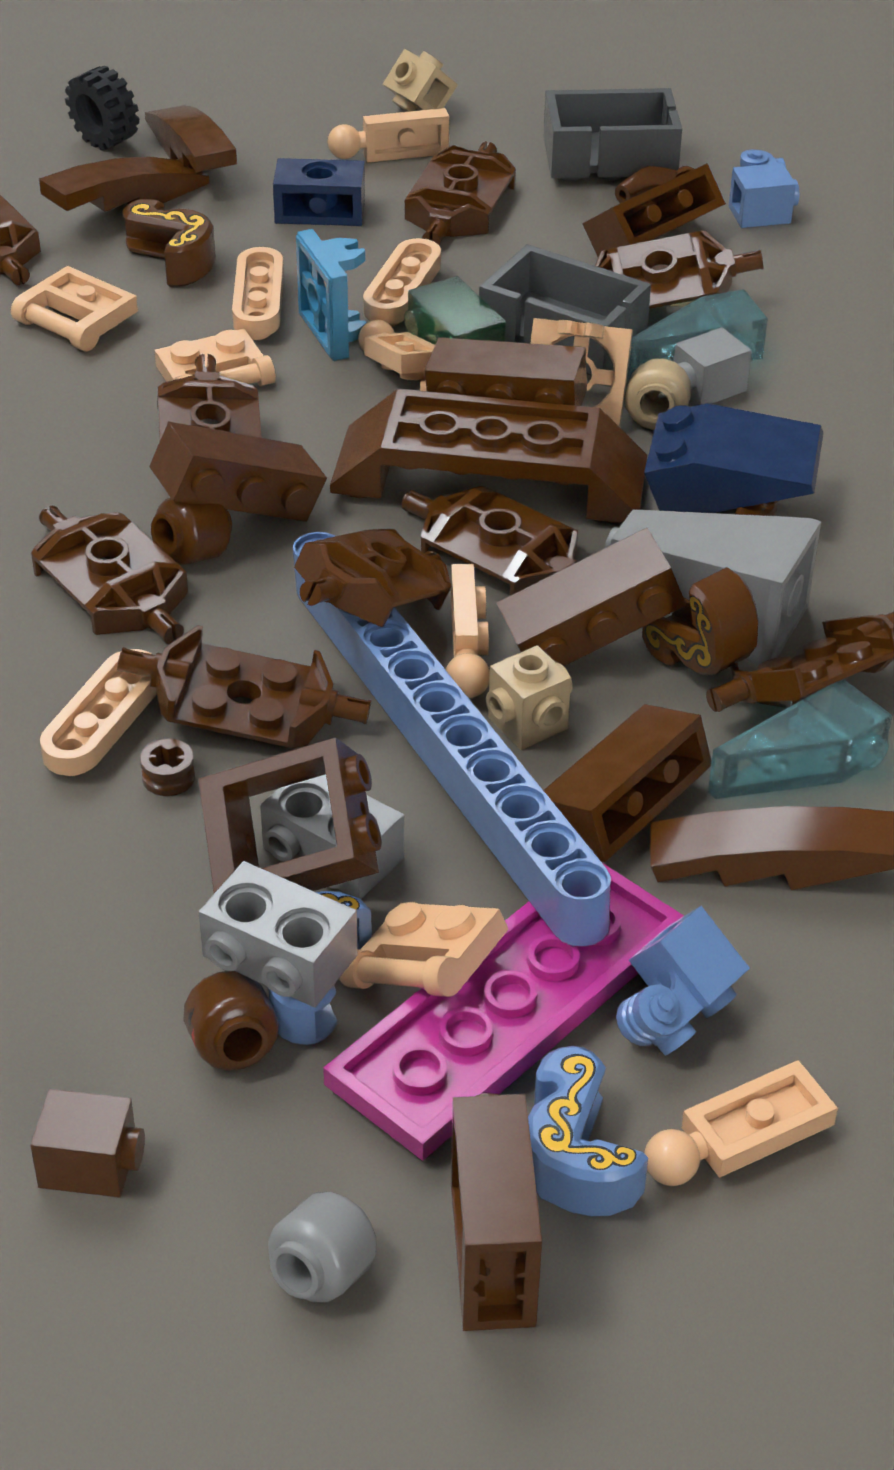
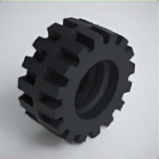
(102, 107)

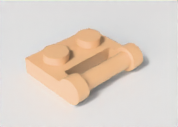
(79, 295)
(234, 353)
(427, 948)

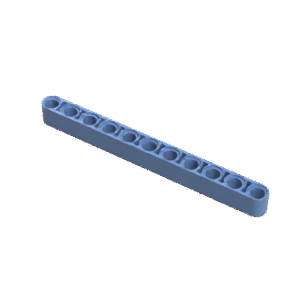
(475, 769)

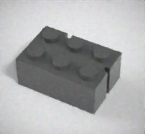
(610, 132)
(562, 288)

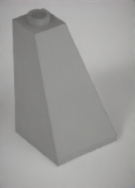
(767, 551)

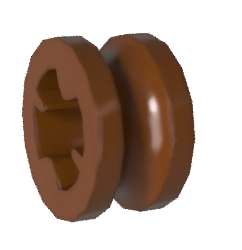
(167, 767)

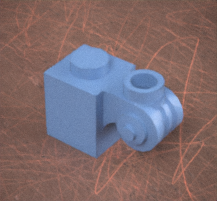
(762, 190)
(686, 972)

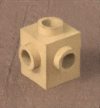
(414, 77)
(529, 697)

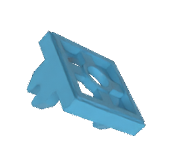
(327, 307)

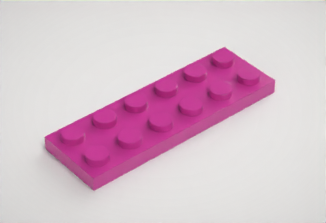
(496, 1025)

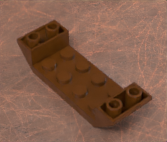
(495, 440)

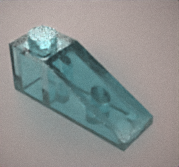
(730, 310)
(804, 746)

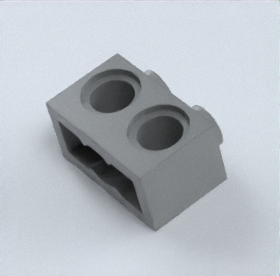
(300, 823)
(278, 934)

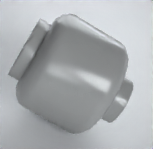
(321, 1247)

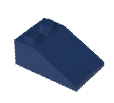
(729, 459)

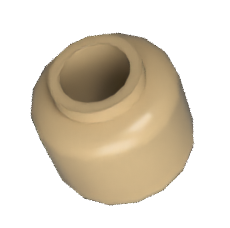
(645, 386)

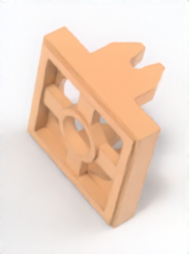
(616, 342)

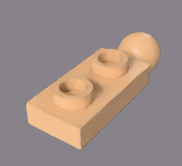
(393, 136)
(395, 351)
(468, 635)
(742, 1125)

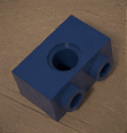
(319, 192)

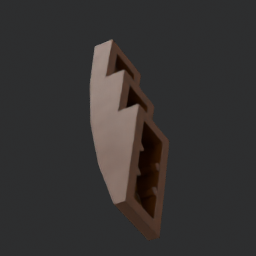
(192, 138)
(121, 182)
(760, 843)

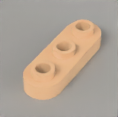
(408, 267)
(258, 292)
(95, 719)

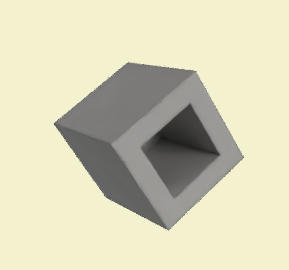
(715, 365)

